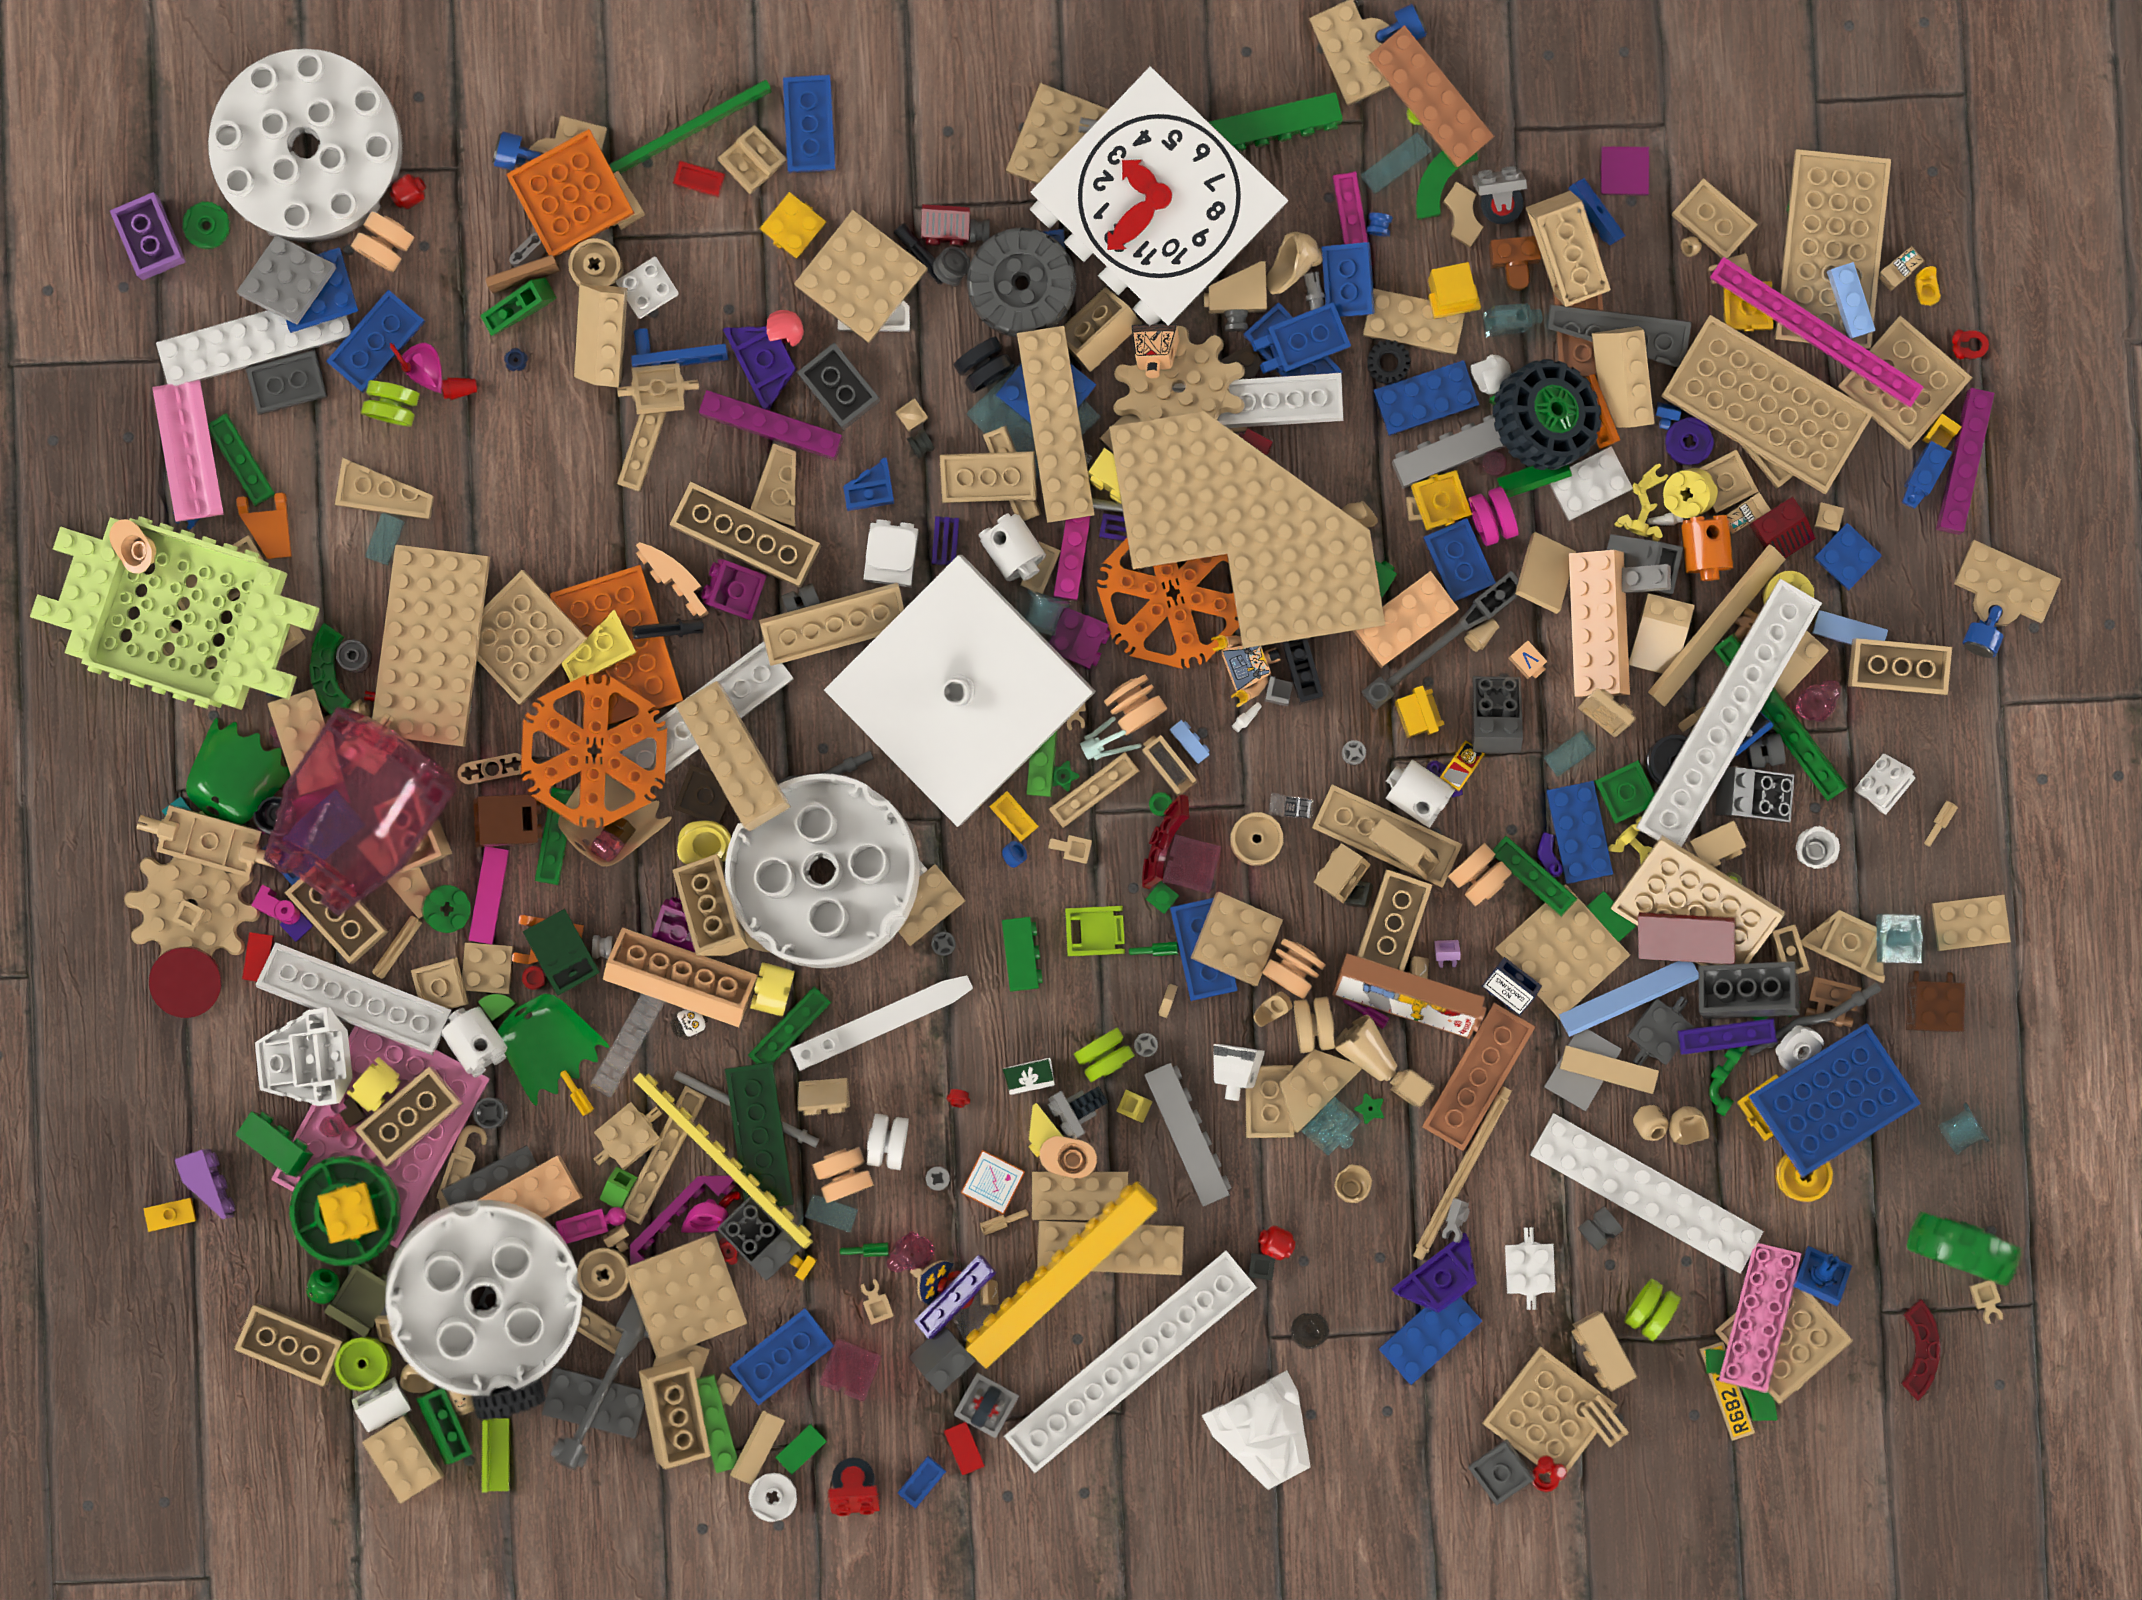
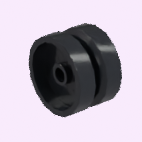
(983, 364)
(1660, 754)

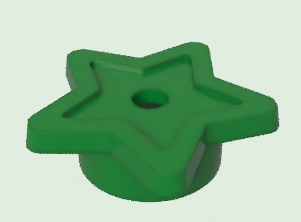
(1070, 776)
(1374, 1103)

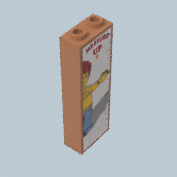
(1409, 996)

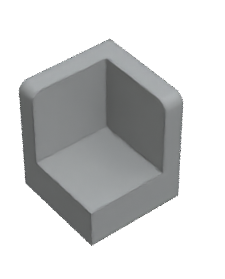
(1278, 691)

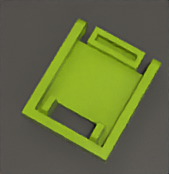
(1098, 931)

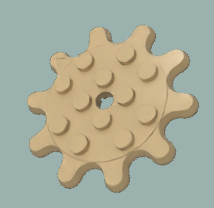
(1198, 369)
(212, 889)

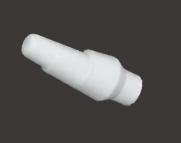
(1667, 519)
(1245, 718)

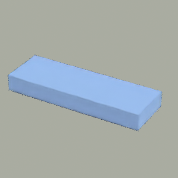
(1845, 629)

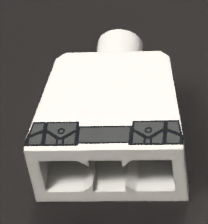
(1236, 1068)

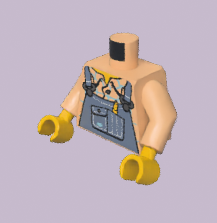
(1246, 666)

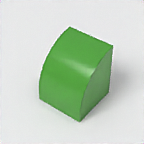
(497, 1005)
(618, 1187)

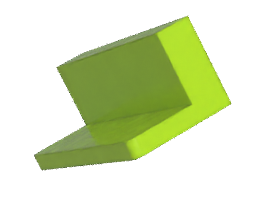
(495, 1454)

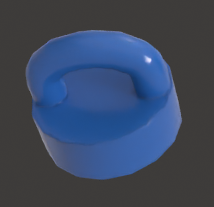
(1014, 854)

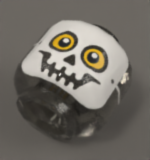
(688, 1024)

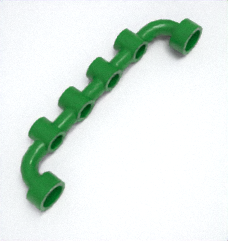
(1721, 1073)

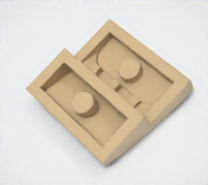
(752, 159)

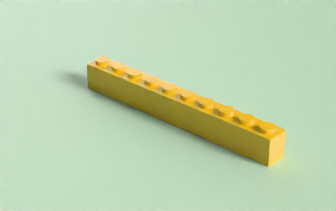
(1061, 1274)

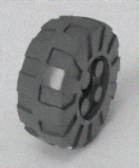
(1014, 256)

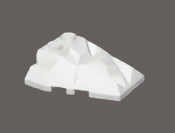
(1264, 1430)

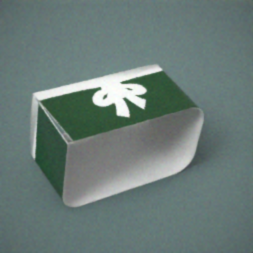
(1029, 1076)

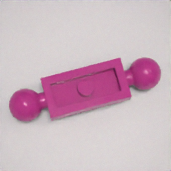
(589, 1224)

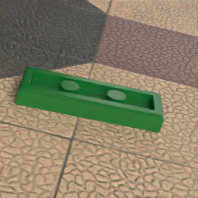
(1530, 479)

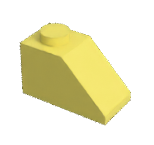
(1040, 1129)

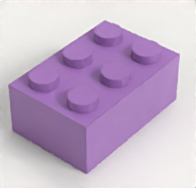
(147, 236)

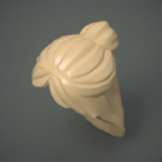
(1293, 260)

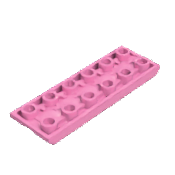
(187, 451)
(1760, 1317)

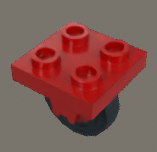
(853, 1488)

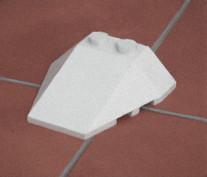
(306, 1059)

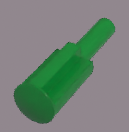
(1157, 949)
(867, 1250)

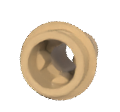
(1480, 635)

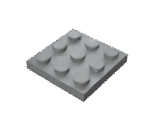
(286, 279)

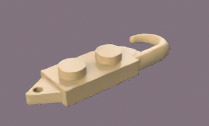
(461, 1161)

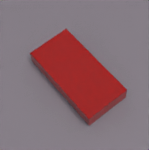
(699, 179)
(257, 953)
(964, 1448)

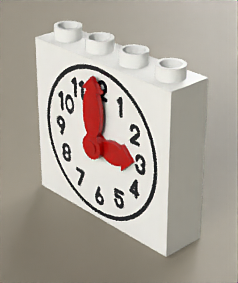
(1156, 199)

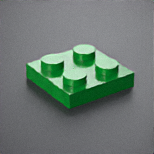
(1625, 791)

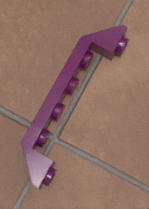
(717, 1183)

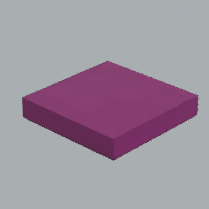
(1624, 170)

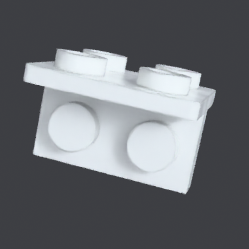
(647, 287)
(1885, 783)

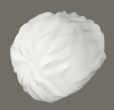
(1817, 847)

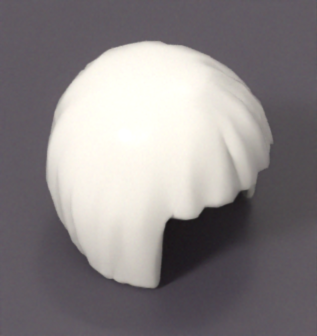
(1491, 373)

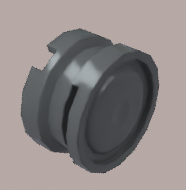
(951, 265)

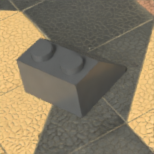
(942, 1359)

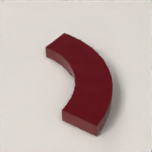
(1160, 840)
(1926, 1350)

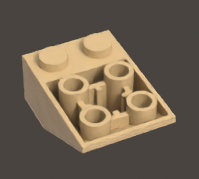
(823, 1095)

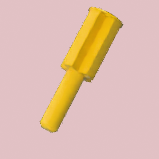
(577, 1095)

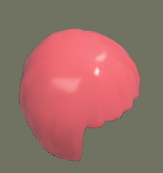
(785, 326)

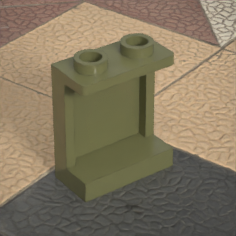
(360, 1299)

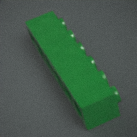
(1280, 122)

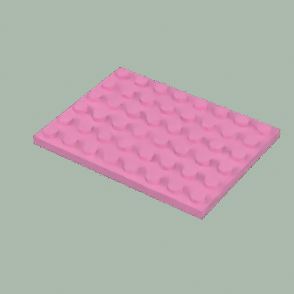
(420, 1165)

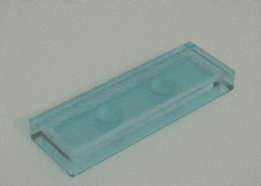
(1396, 163)

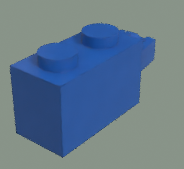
(1925, 473)

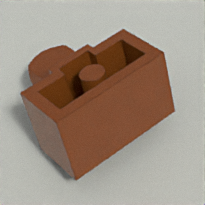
(1515, 256)

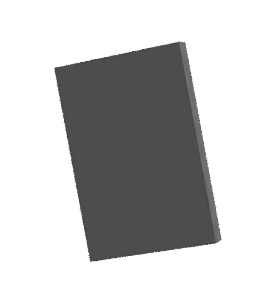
(286, 382)

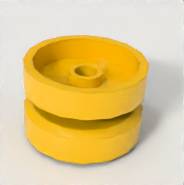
(1808, 1189)

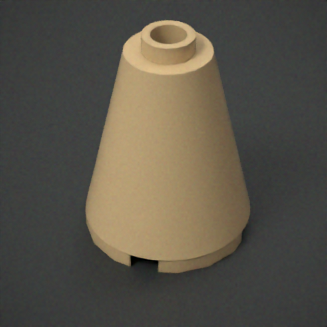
(1367, 1048)

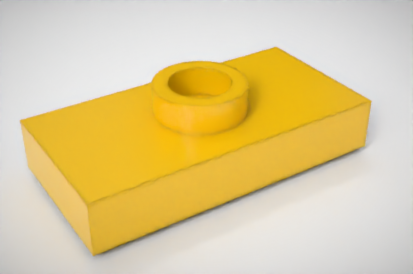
(1013, 816)
(170, 1214)

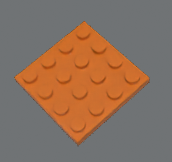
(570, 193)

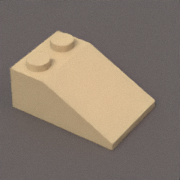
(1660, 633)
(1802, 661)

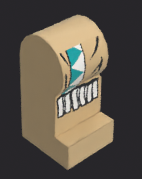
(1900, 268)
(1747, 513)

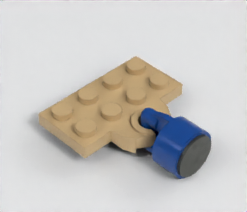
(1350, 40)
(509, 152)
(2002, 592)

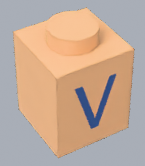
(1528, 660)

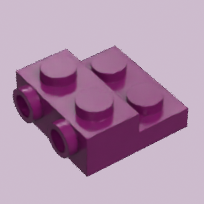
(733, 589)
(1079, 638)
(673, 926)

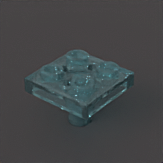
(1903, 938)
(1332, 1127)

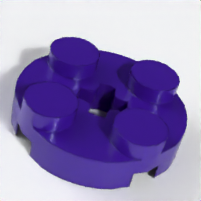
(1701, 435)

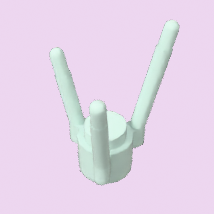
(1093, 746)

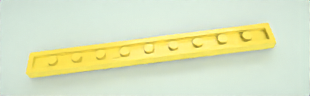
(731, 1166)

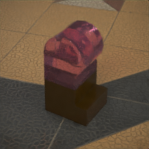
(612, 839)
(344, 1120)

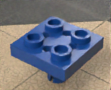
(1825, 1271)

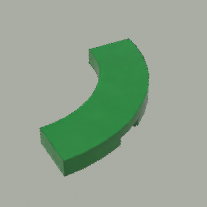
(1433, 183)
(323, 669)
(1760, 1403)

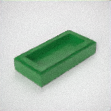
(1612, 921)
(801, 1449)

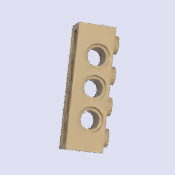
(1411, 1087)

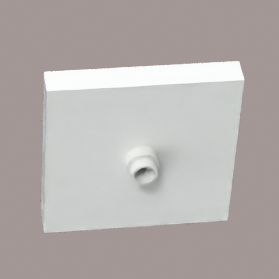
(959, 690)

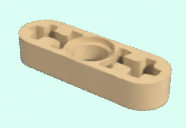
(476, 778)

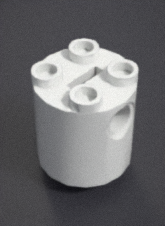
(1013, 548)
(1418, 792)
(470, 1032)

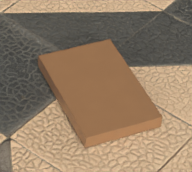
(522, 274)

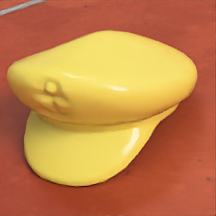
(702, 840)

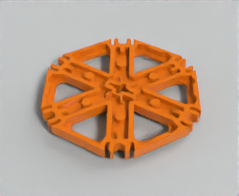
(1157, 608)
(574, 760)

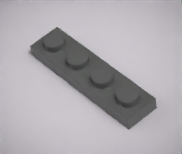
(490, 1177)

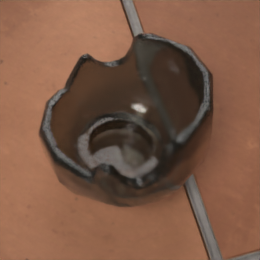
(1309, 1330)

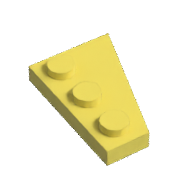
(602, 649)

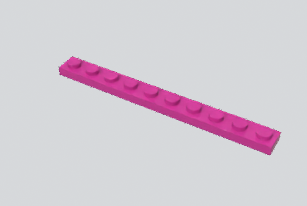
(1816, 332)

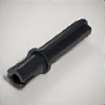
(916, 248)
(679, 628)

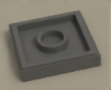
(1501, 1472)

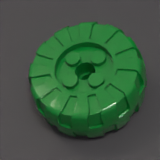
(325, 1178)
(1964, 1248)

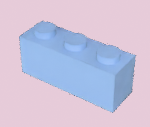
(1851, 300)

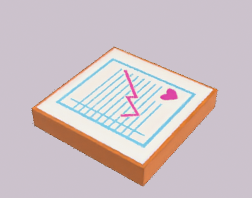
(993, 1182)

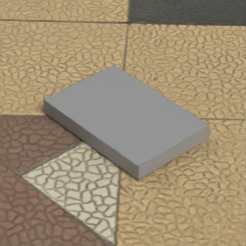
(1576, 1087)

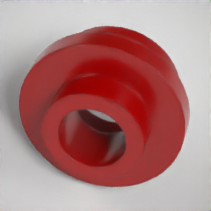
(958, 1098)

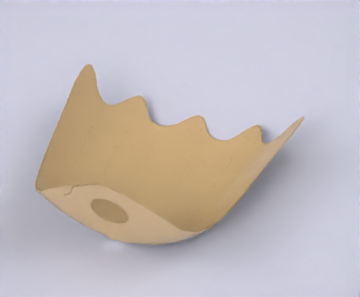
(616, 796)

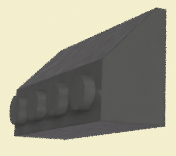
(1748, 990)

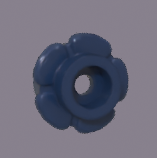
(511, 355)

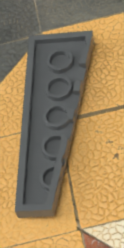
(1664, 337)

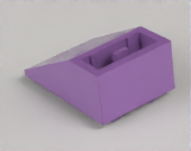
(201, 1176)

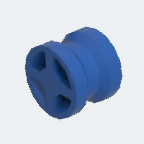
(1379, 224)

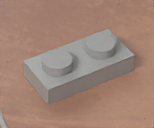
(1646, 578)

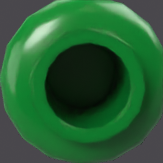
(322, 1286)

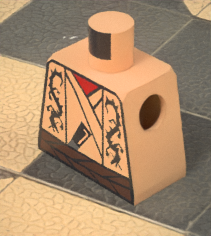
(1155, 347)

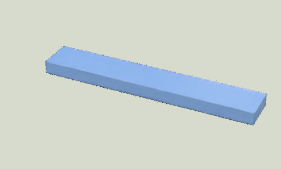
(1628, 996)

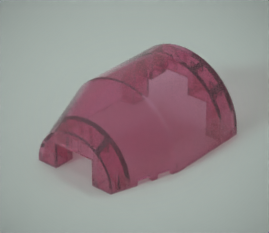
(356, 809)

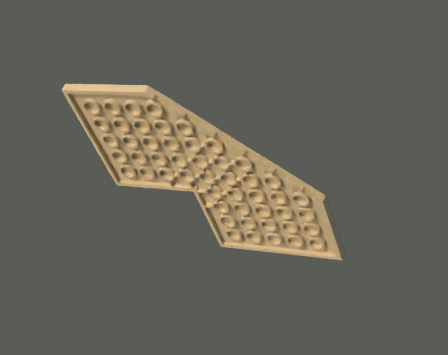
(1208, 493)

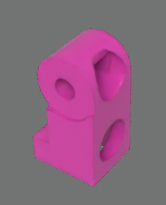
(280, 910)

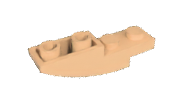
(668, 570)

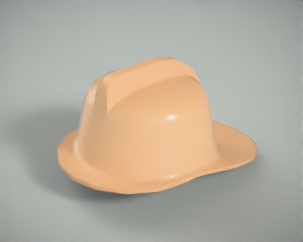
(132, 546)
(1068, 1157)

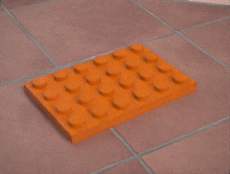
(648, 670)

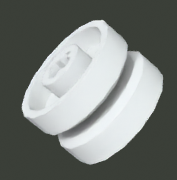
(886, 1141)

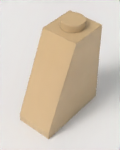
(1239, 291)
(1403, 848)

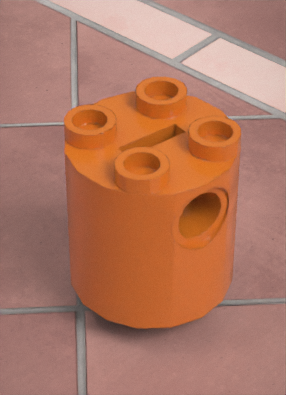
(1707, 546)

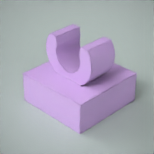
(1446, 951)

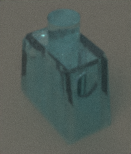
(1510, 319)

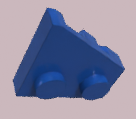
(870, 488)

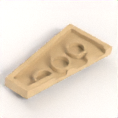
(376, 492)

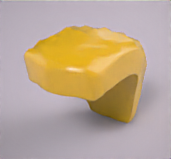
(1927, 286)

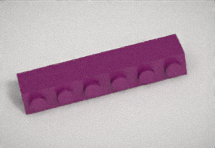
(771, 425)
(1965, 461)

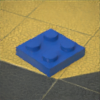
(1847, 556)

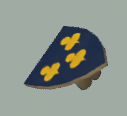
(929, 1279)

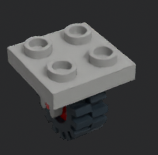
(1076, 1110)

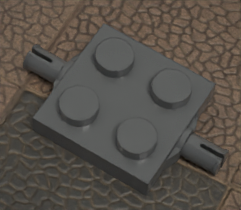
(1657, 1031)

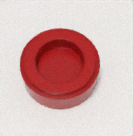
(534, 977)

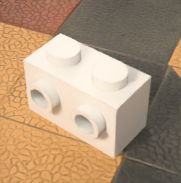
(381, 1405)

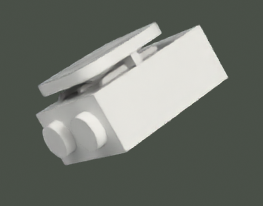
(891, 553)

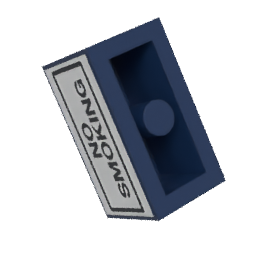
(1511, 986)

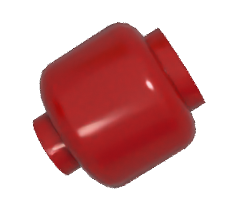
(408, 191)
(1277, 1243)

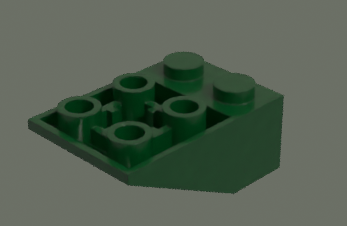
(561, 952)

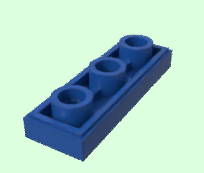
(1597, 213)

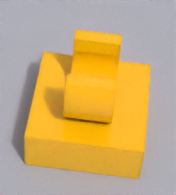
(803, 1265)

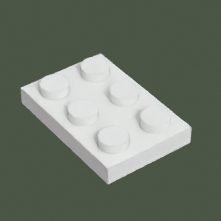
(1591, 484)

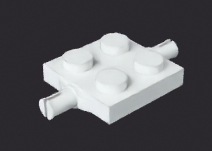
(1530, 1268)

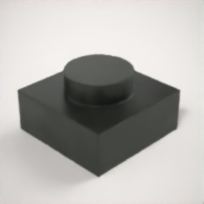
(1360, 895)
(1261, 1266)

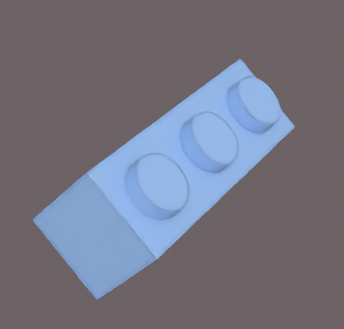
(1190, 741)

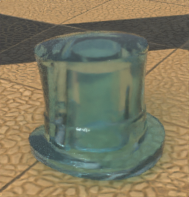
(1044, 612)
(1962, 1130)

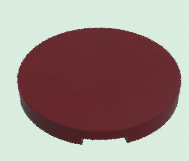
(185, 982)

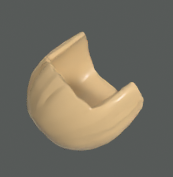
(1688, 1126)

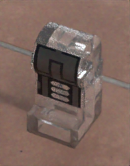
(1290, 806)

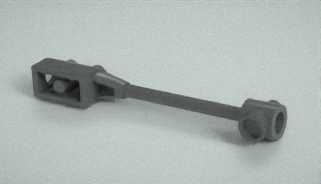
(1482, 609)
(570, 1451)

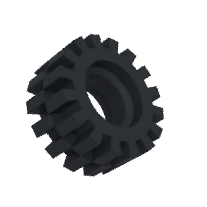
(1388, 376)

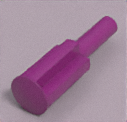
(1379, 1019)

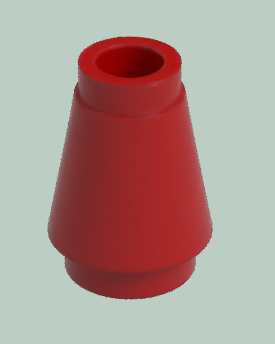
(458, 387)

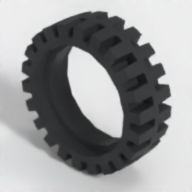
(507, 1401)

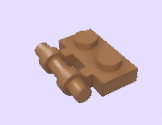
(1832, 994)

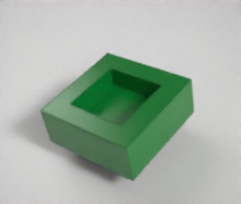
(1162, 897)

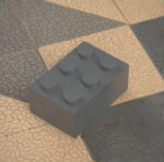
(838, 386)

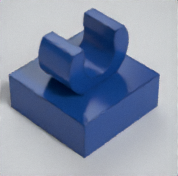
(1667, 413)

